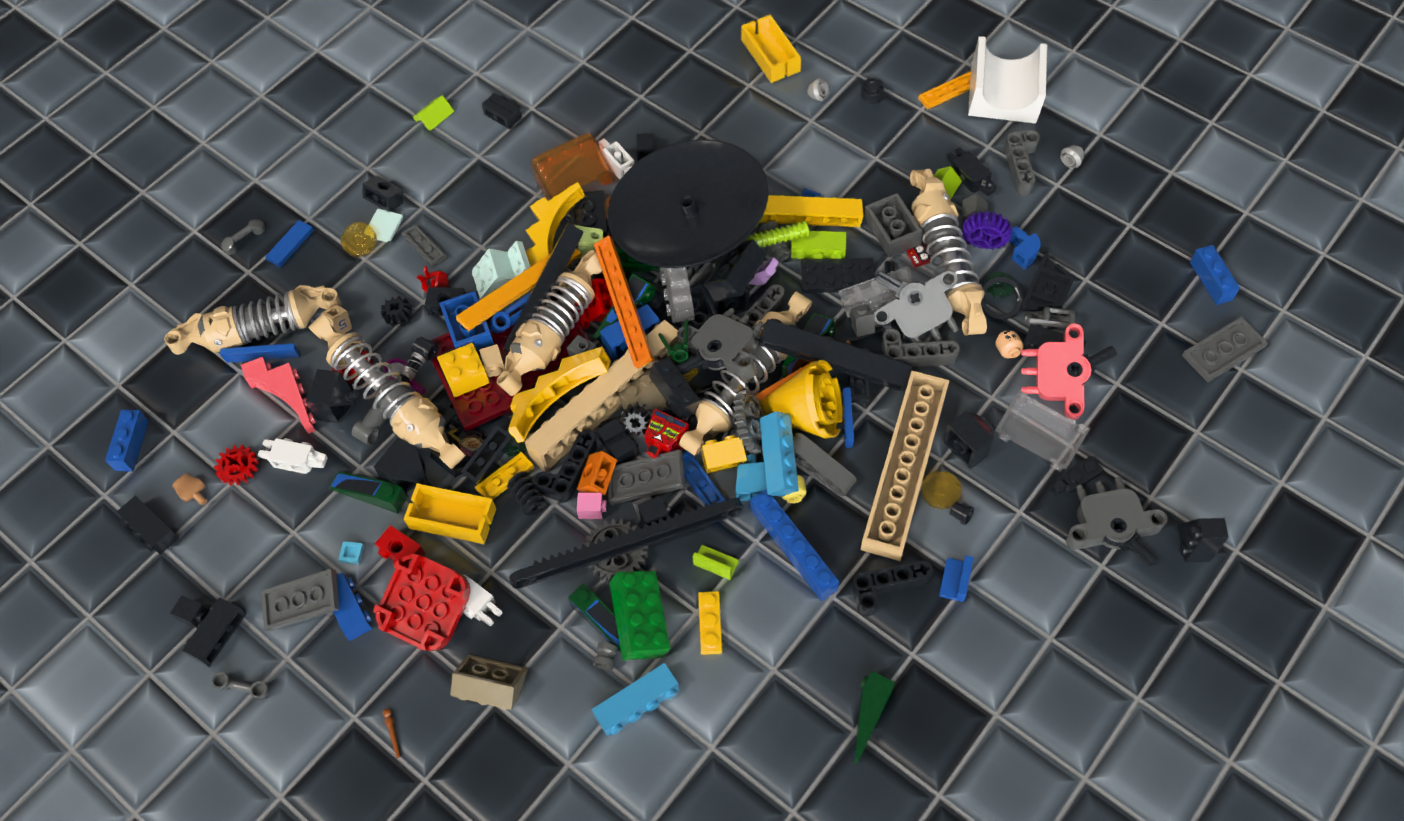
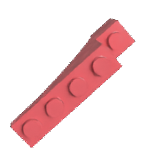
(283, 384)

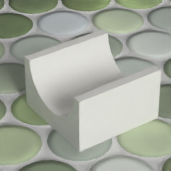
(1007, 87)

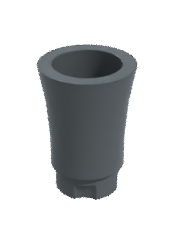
(778, 251)

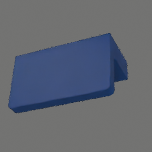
(956, 578)

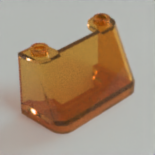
(570, 163)

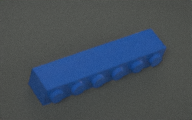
(794, 545)

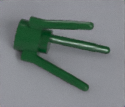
(679, 350)

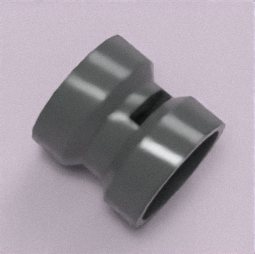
(605, 656)

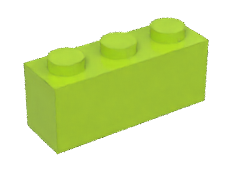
(820, 245)

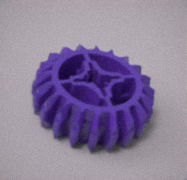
(986, 230)

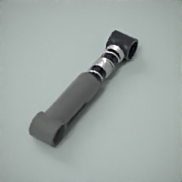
(368, 428)

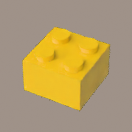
(463, 370)
(723, 454)

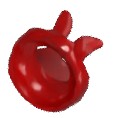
(439, 281)

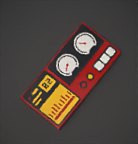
(918, 256)

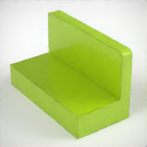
(434, 113)
(950, 180)
(715, 562)

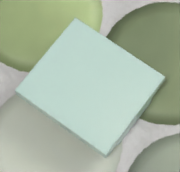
(385, 224)

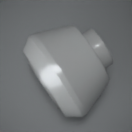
(818, 90)
(1072, 156)

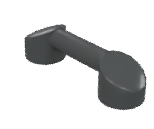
(228, 244)
(224, 682)

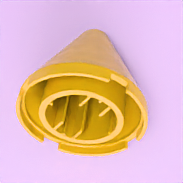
(810, 399)

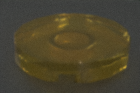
(358, 239)
(941, 490)

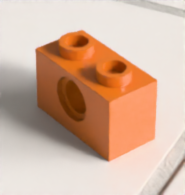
(597, 473)

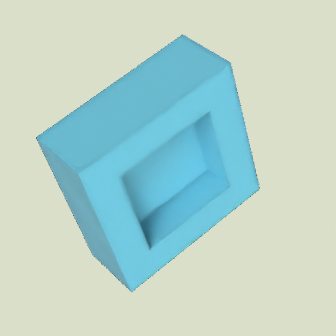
(351, 553)

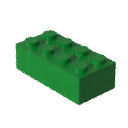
(639, 615)

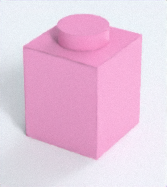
(591, 506)

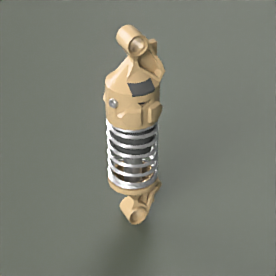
(237, 326)
(542, 335)

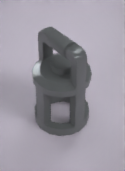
(1047, 319)

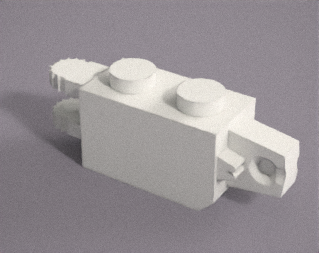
(616, 157)
(292, 456)
(480, 603)

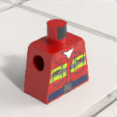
(664, 433)

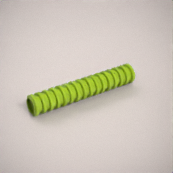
(782, 234)

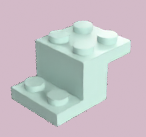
(499, 267)

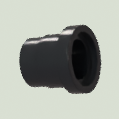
(962, 512)

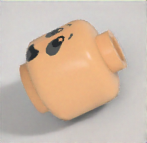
(1009, 344)

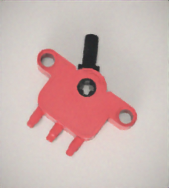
(1053, 370)

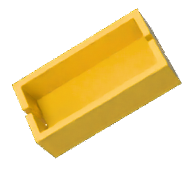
(771, 48)
(450, 513)

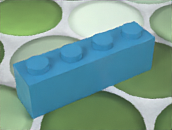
(778, 454)
(635, 700)

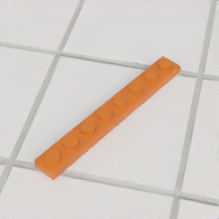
(623, 302)

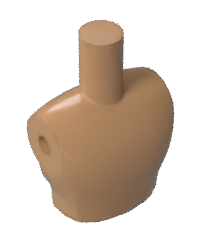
(189, 487)

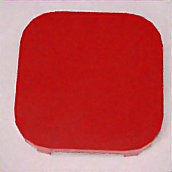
(423, 602)

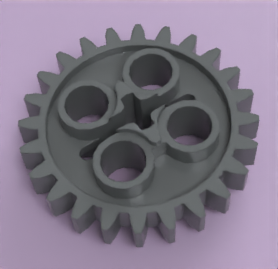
(747, 420)
(632, 559)

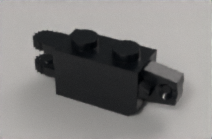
(971, 172)

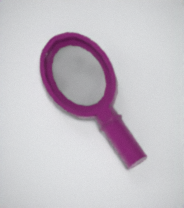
(396, 365)

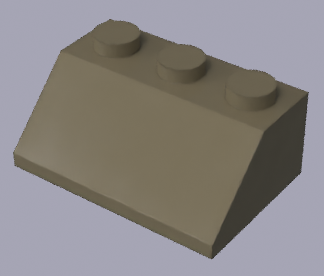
(643, 392)
(488, 682)

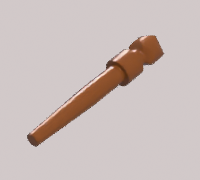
(389, 721)

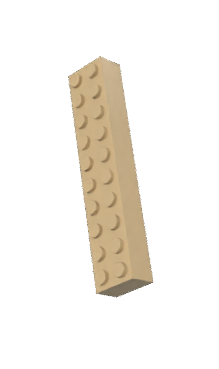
(593, 404)
(905, 466)

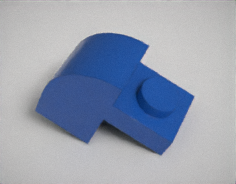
(1026, 247)

